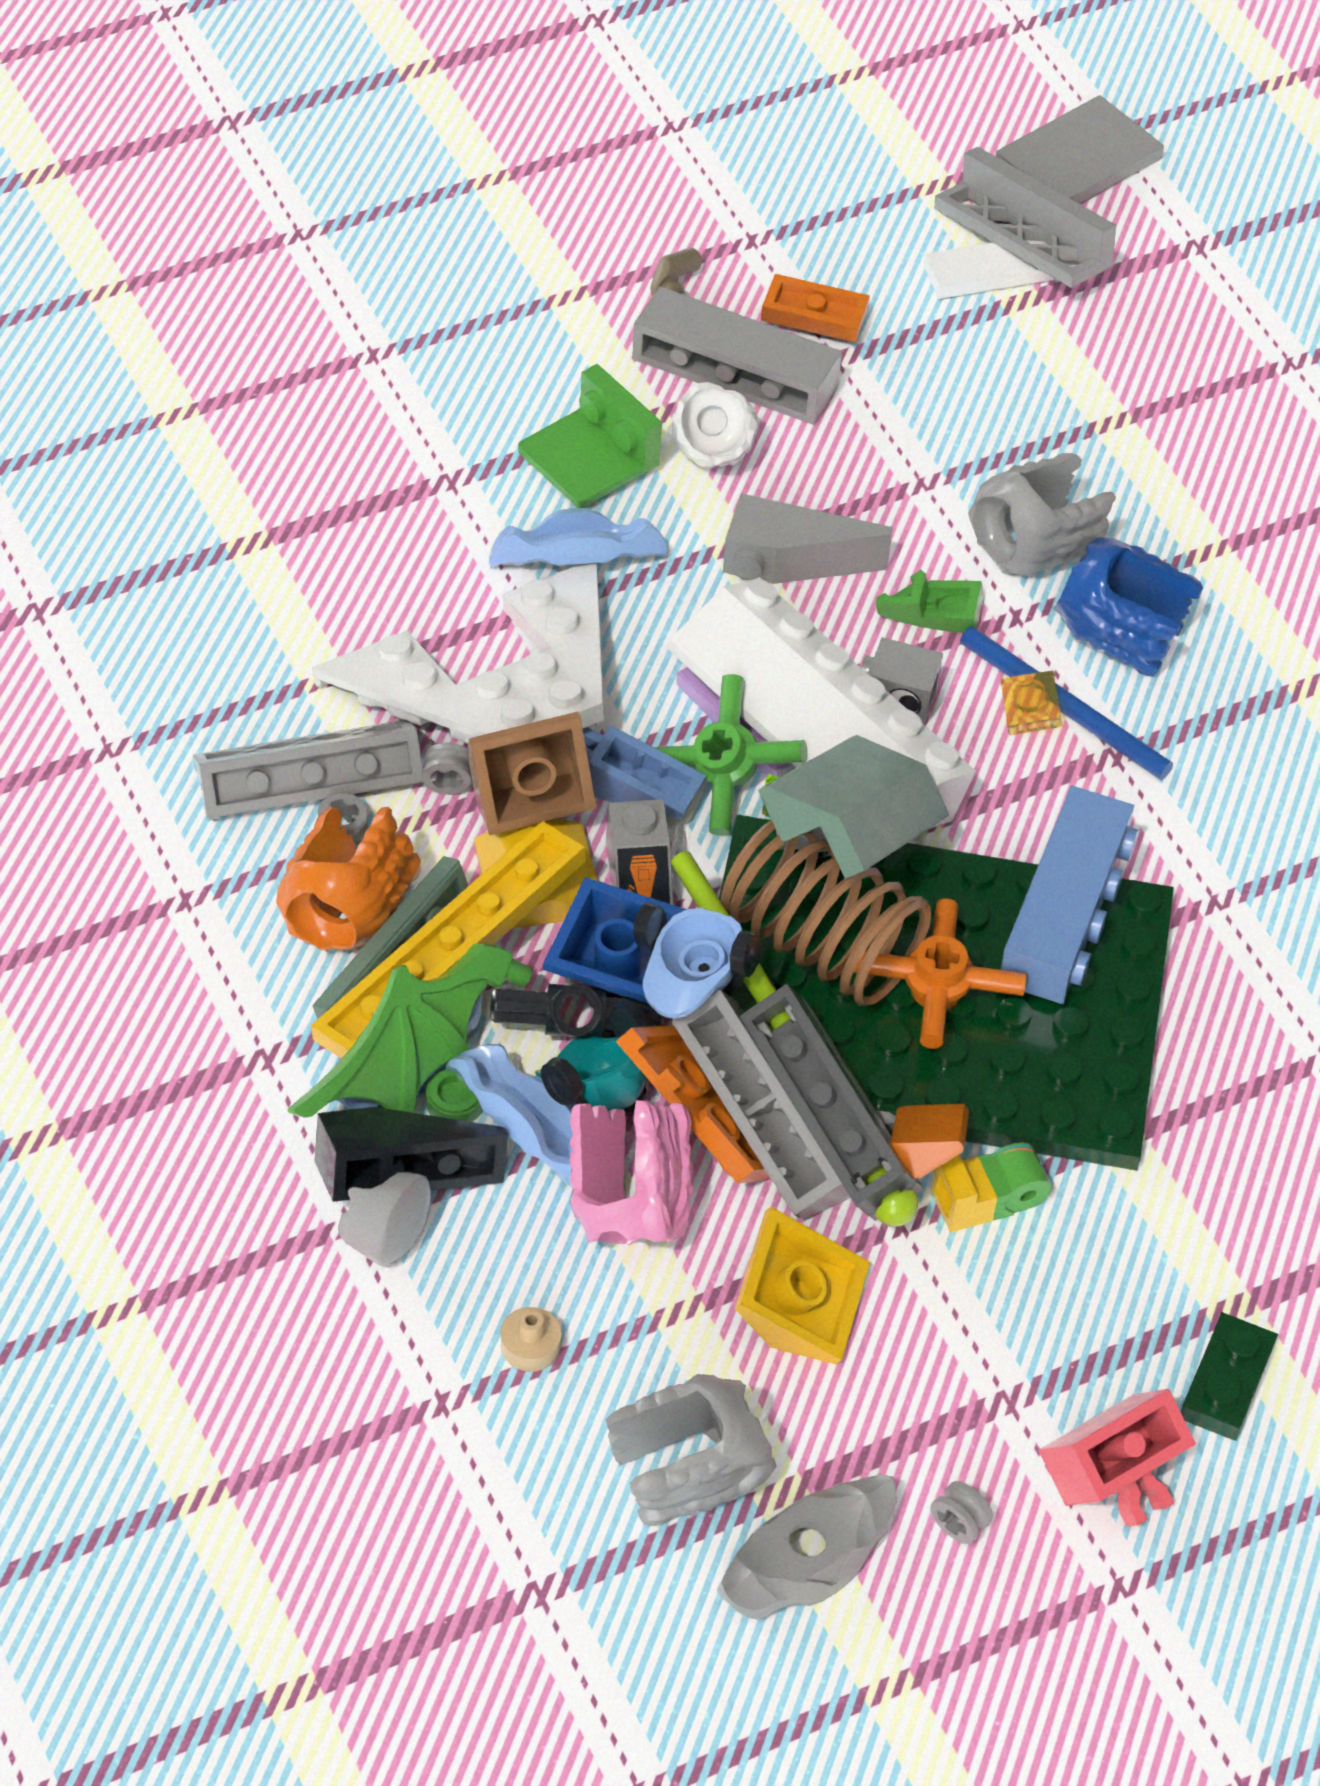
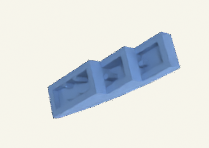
(634, 771)

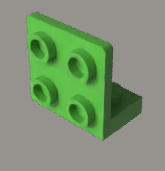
(598, 444)

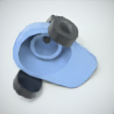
(692, 957)

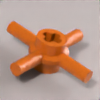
(943, 973)

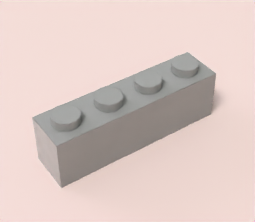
(737, 354)

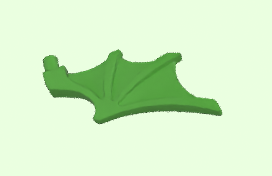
(413, 1032)

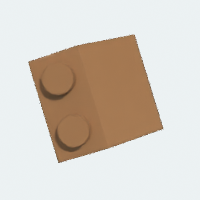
(531, 773)

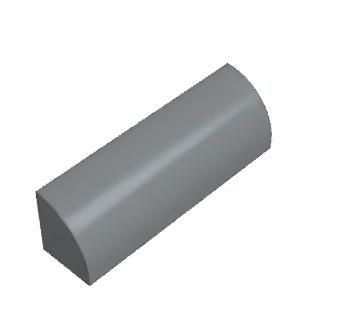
(760, 1106)

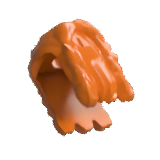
(335, 877)

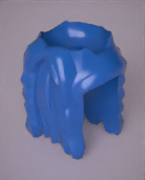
(1127, 603)

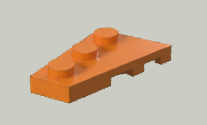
(679, 1079)

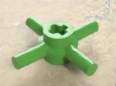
(731, 754)

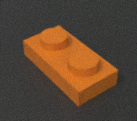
(815, 308)

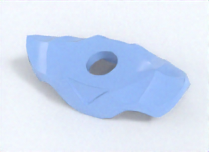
(577, 538)
(518, 1104)

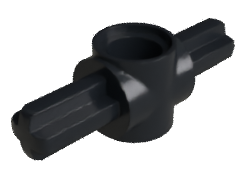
(542, 1009)

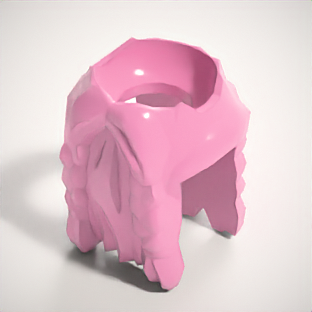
(662, 1173)

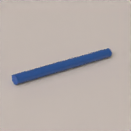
(1072, 706)

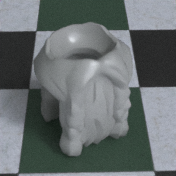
(1034, 505)
(701, 1480)

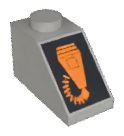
(640, 848)

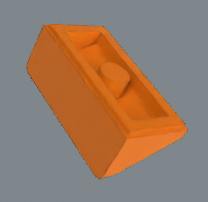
(929, 1135)

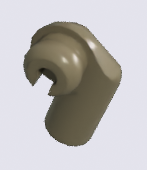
(672, 267)

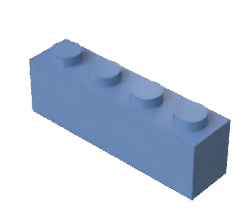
(1068, 893)

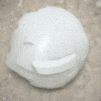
(713, 425)

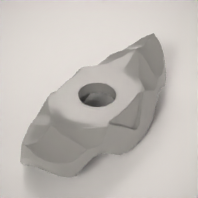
(773, 1576)

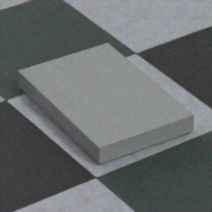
(1084, 150)

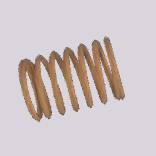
(881, 928)

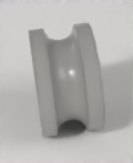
(446, 769)
(352, 810)
(961, 1512)

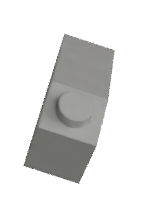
(800, 543)

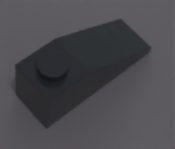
(375, 1143)

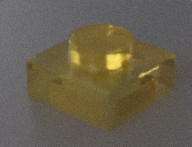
(1031, 702)

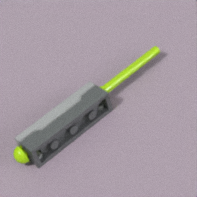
(819, 1084)

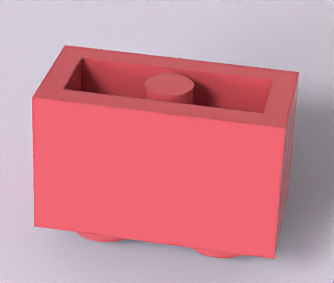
(1119, 1453)

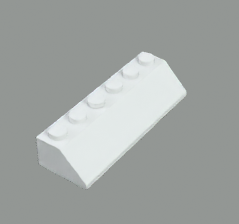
(806, 684)

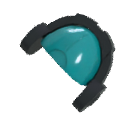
(597, 1067)

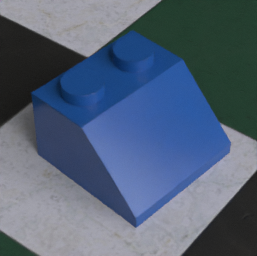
(599, 942)

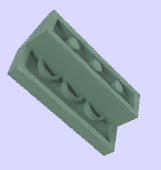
(861, 799)

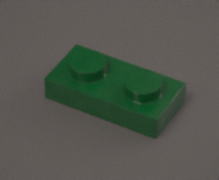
(1228, 1376)

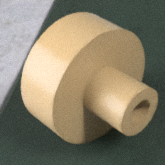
(530, 1339)

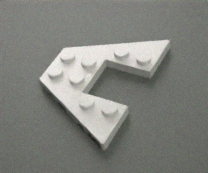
(563, 678)

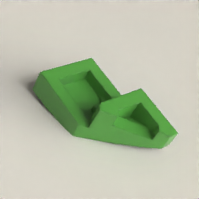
(935, 604)

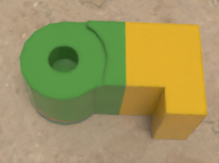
(989, 1186)

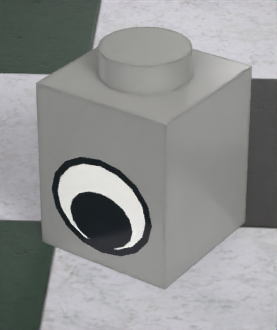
(907, 673)

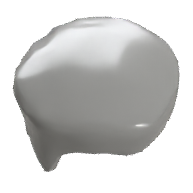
(387, 1218)

